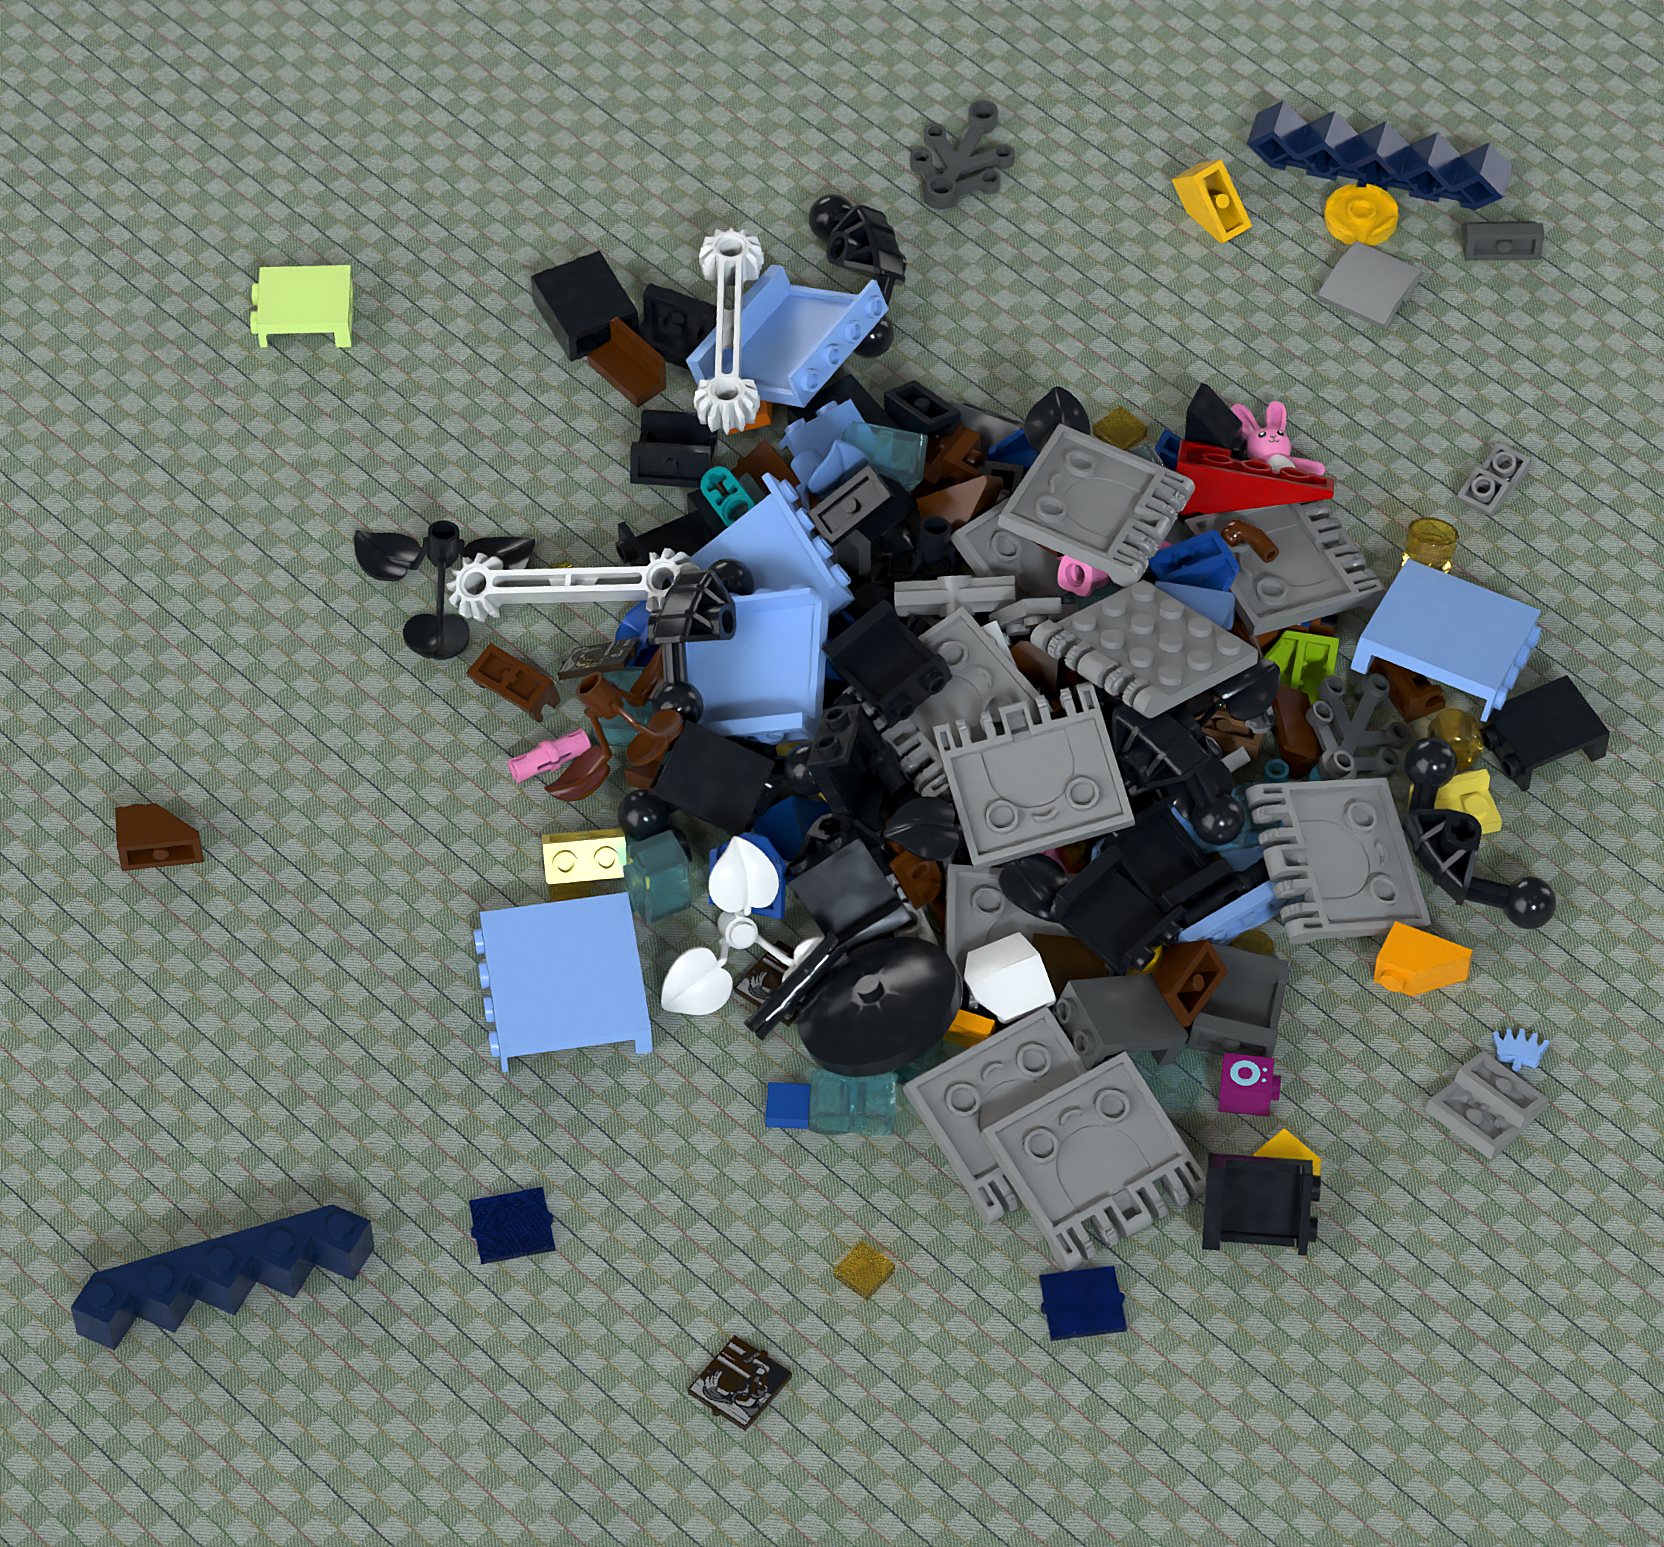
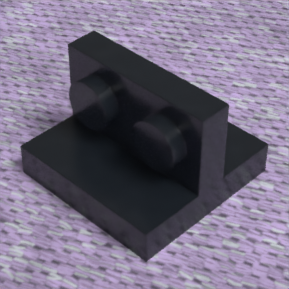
(675, 323)

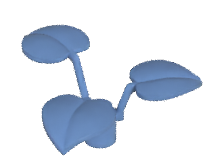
(823, 476)

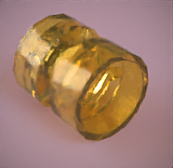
(1431, 543)

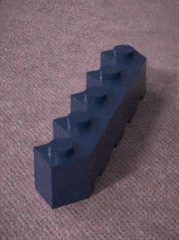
(1379, 157)
(221, 1272)

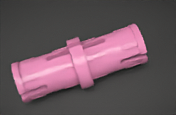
(549, 755)

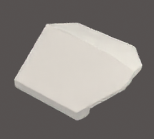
(1009, 978)

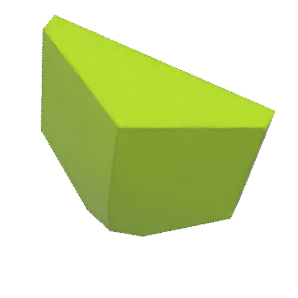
(1305, 661)

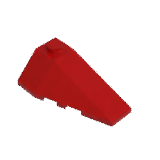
(1235, 485)

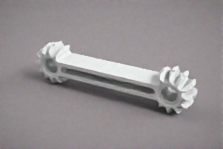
(727, 399)
(564, 583)

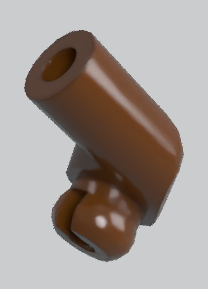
(1253, 537)

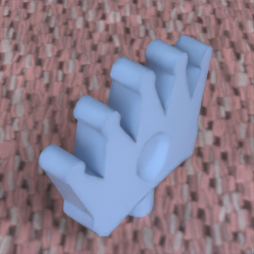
(1518, 1050)

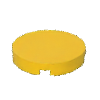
(1361, 214)

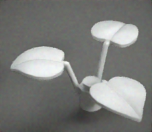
(737, 883)

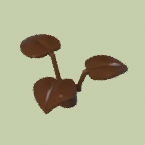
(605, 700)

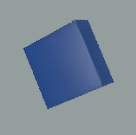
(788, 1105)

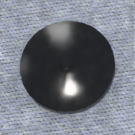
(880, 1007)

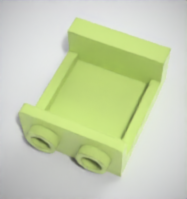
(303, 302)

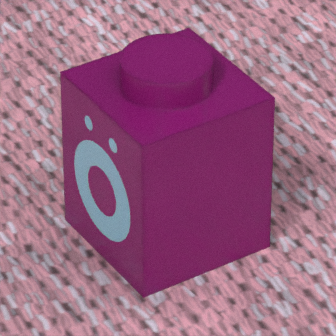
(1248, 1085)

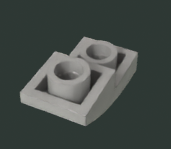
(1495, 480)

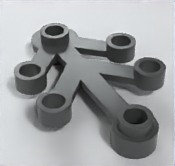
(945, 189)
(1337, 760)

